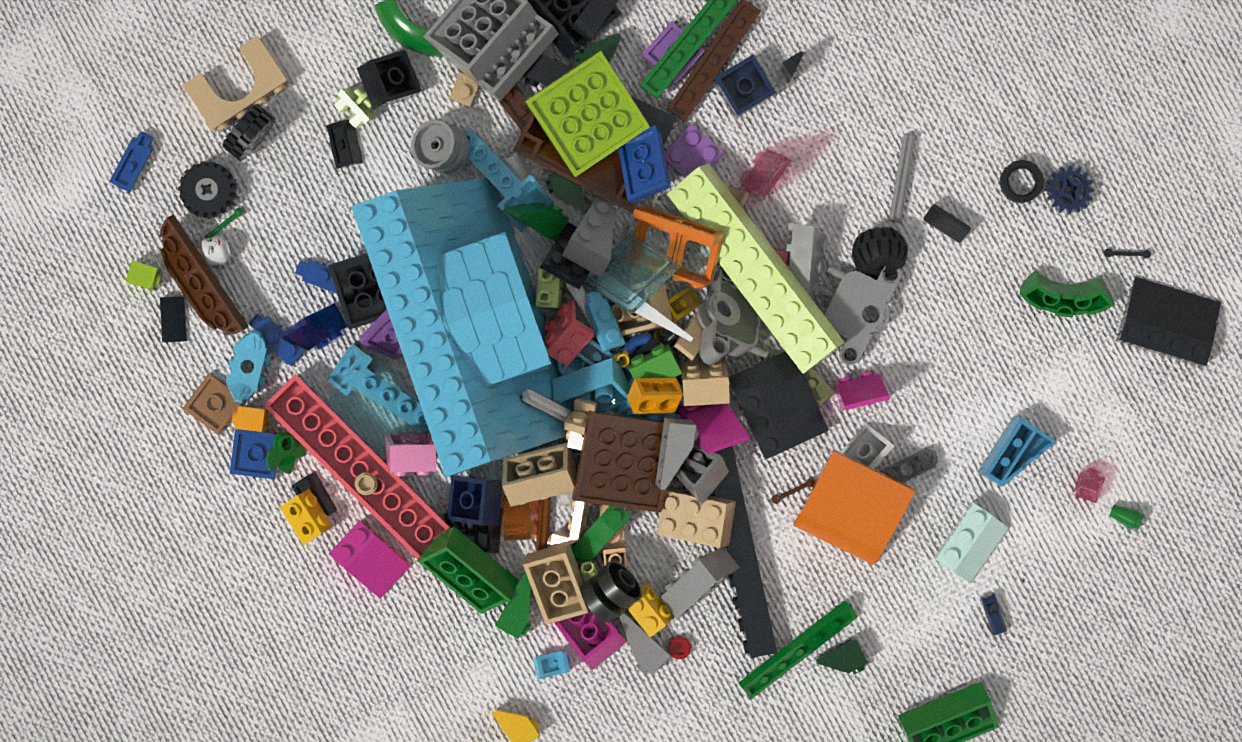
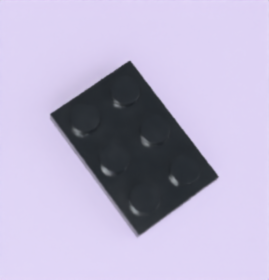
(562, 267)

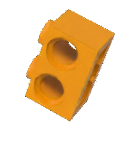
(654, 395)
(251, 419)

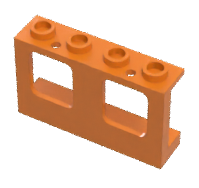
(680, 233)

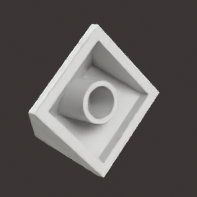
(868, 447)

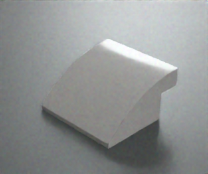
(491, 40)

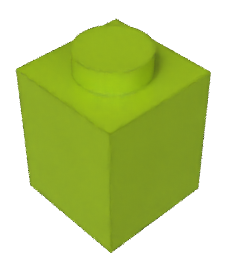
(144, 275)

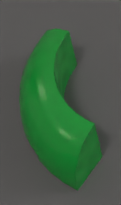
(403, 30)
(1066, 299)

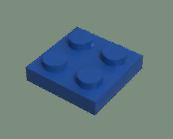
(250, 454)

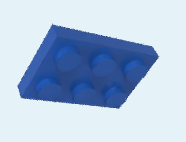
(644, 165)

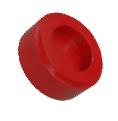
(679, 647)

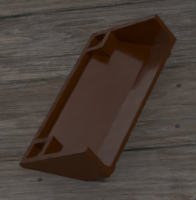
(602, 178)

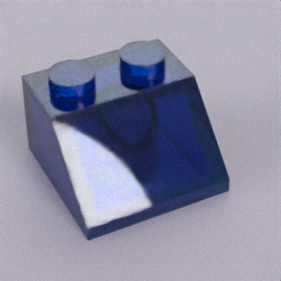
(316, 329)

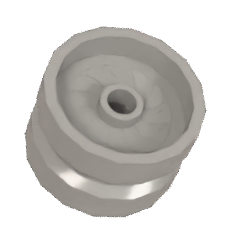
(440, 146)

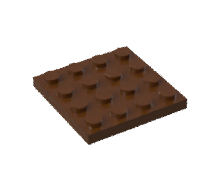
(620, 462)

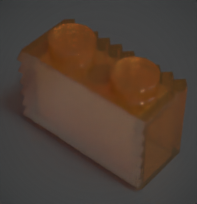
(518, 521)

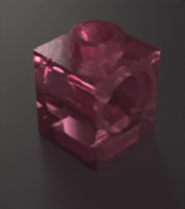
(1088, 485)

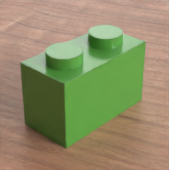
(656, 364)

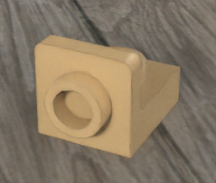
(464, 90)
(577, 420)

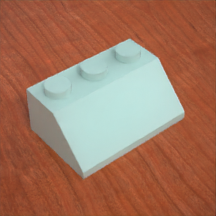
(970, 542)

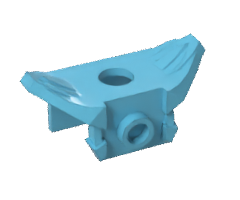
(252, 348)

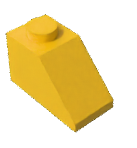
(682, 304)
(517, 725)

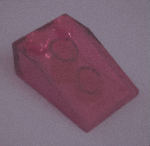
(764, 174)

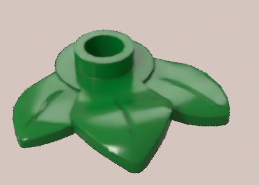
(284, 455)

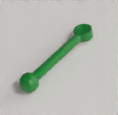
(238, 212)

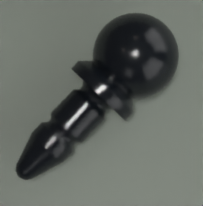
(471, 534)

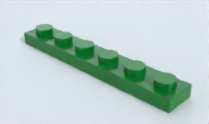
(686, 46)
(798, 649)

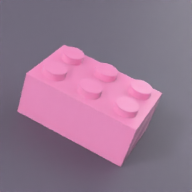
(410, 453)

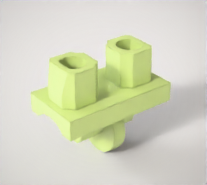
(358, 103)

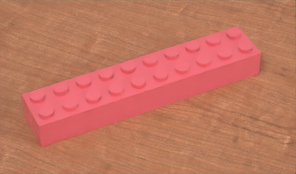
(349, 455)

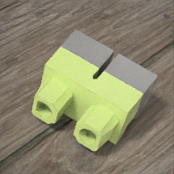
(549, 291)

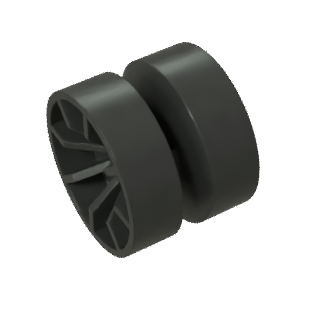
(611, 591)

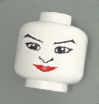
(215, 250)

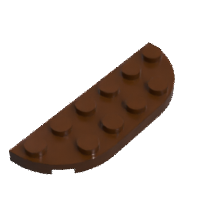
(197, 280)

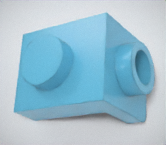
(551, 664)

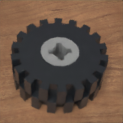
(248, 132)
(217, 196)

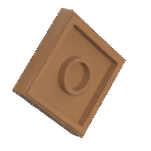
(212, 404)

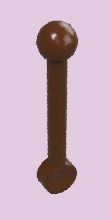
(776, 499)

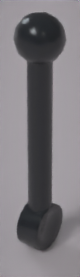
(1108, 253)

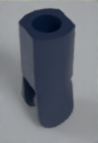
(994, 617)

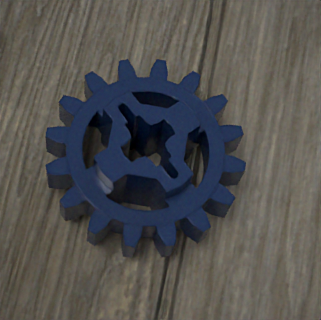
(1066, 180)

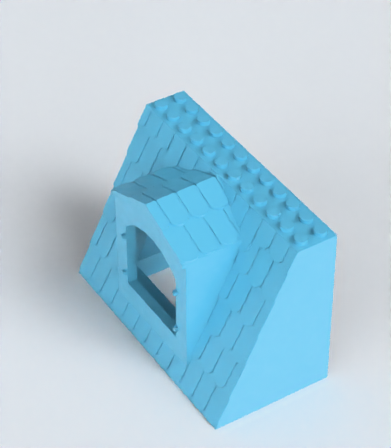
(463, 318)

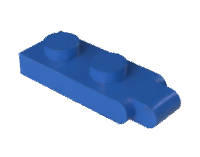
(132, 162)
(316, 274)
(270, 332)

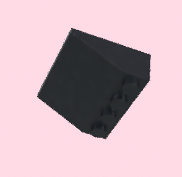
(562, 16)
(357, 290)
(1169, 322)
(778, 404)

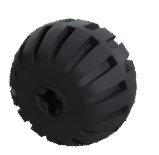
(879, 249)

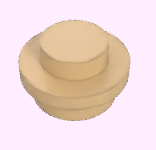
(366, 483)

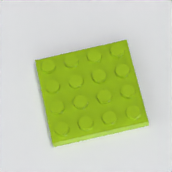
(587, 113)

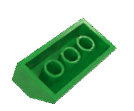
(468, 570)
(951, 718)

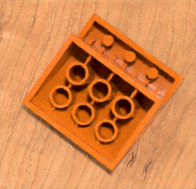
(854, 507)

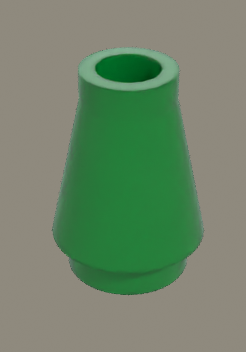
(1127, 516)

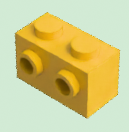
(306, 516)
(650, 611)

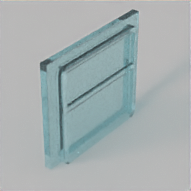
(633, 273)
(368, 416)

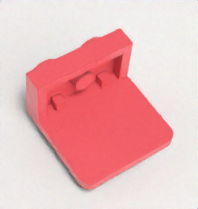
(566, 335)

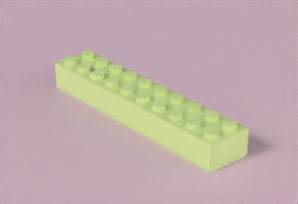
(758, 269)

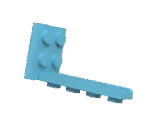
(504, 179)
(353, 372)

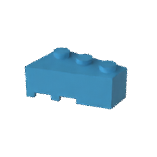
(1014, 451)

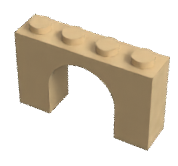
(268, 80)

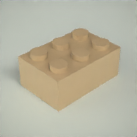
(634, 323)
(703, 382)
(539, 474)
(690, 521)
(556, 582)

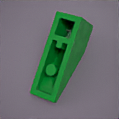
(540, 218)
(600, 533)
(517, 611)

